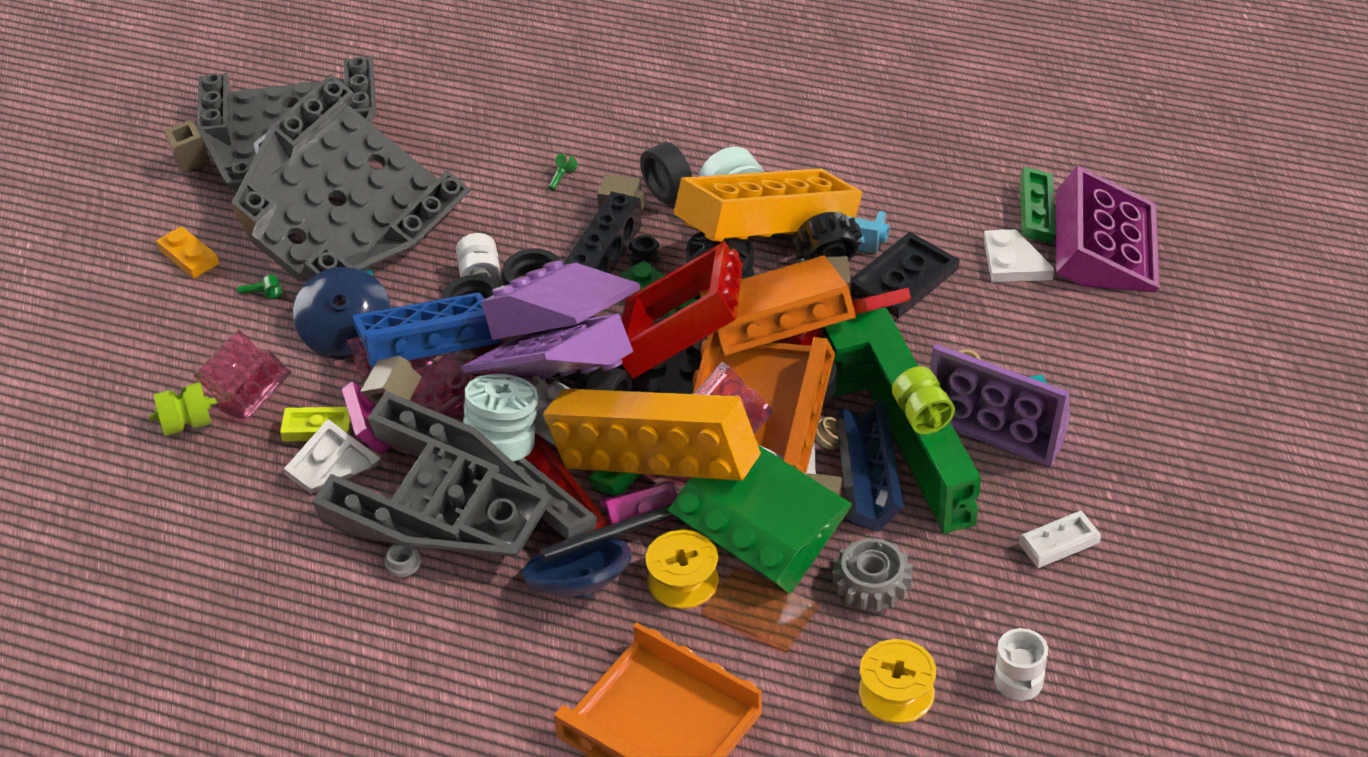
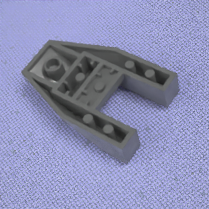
(455, 496)

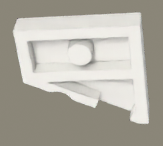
(1014, 258)
(329, 453)

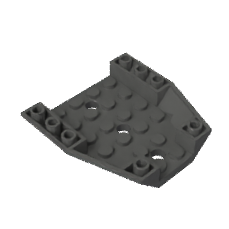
(236, 119)
(323, 153)

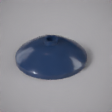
(328, 326)
(579, 572)

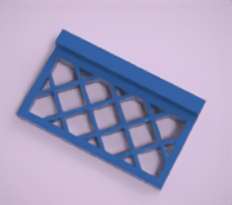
(433, 336)

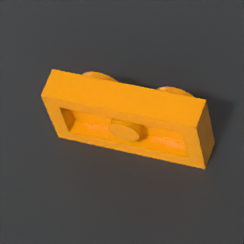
(187, 252)

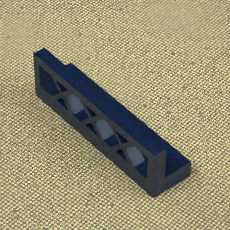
(864, 470)

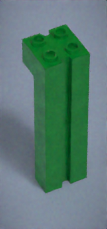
(871, 358)

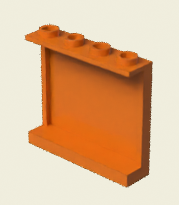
(786, 304)
(789, 381)
(661, 704)

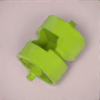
(923, 400)
(186, 408)

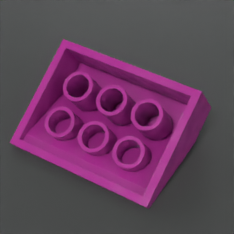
(1105, 234)

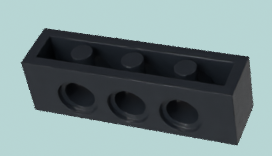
(608, 233)

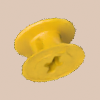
(682, 569)
(897, 681)

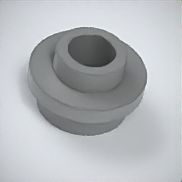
(402, 560)

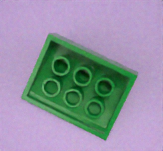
(768, 520)

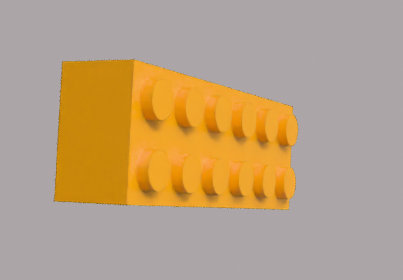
(761, 202)
(653, 433)

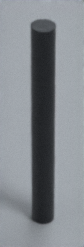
(606, 533)

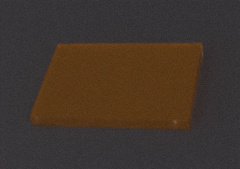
(761, 609)

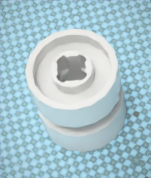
(478, 256)
(1020, 664)

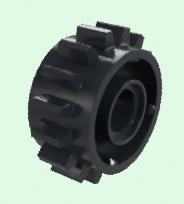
(827, 235)

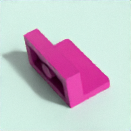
(639, 501)

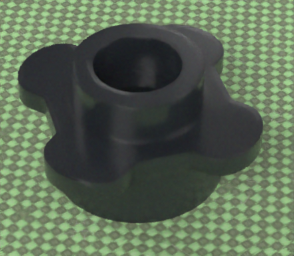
(644, 248)

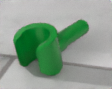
(563, 168)
(269, 286)

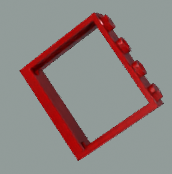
(652, 344)

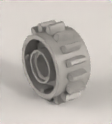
(872, 574)

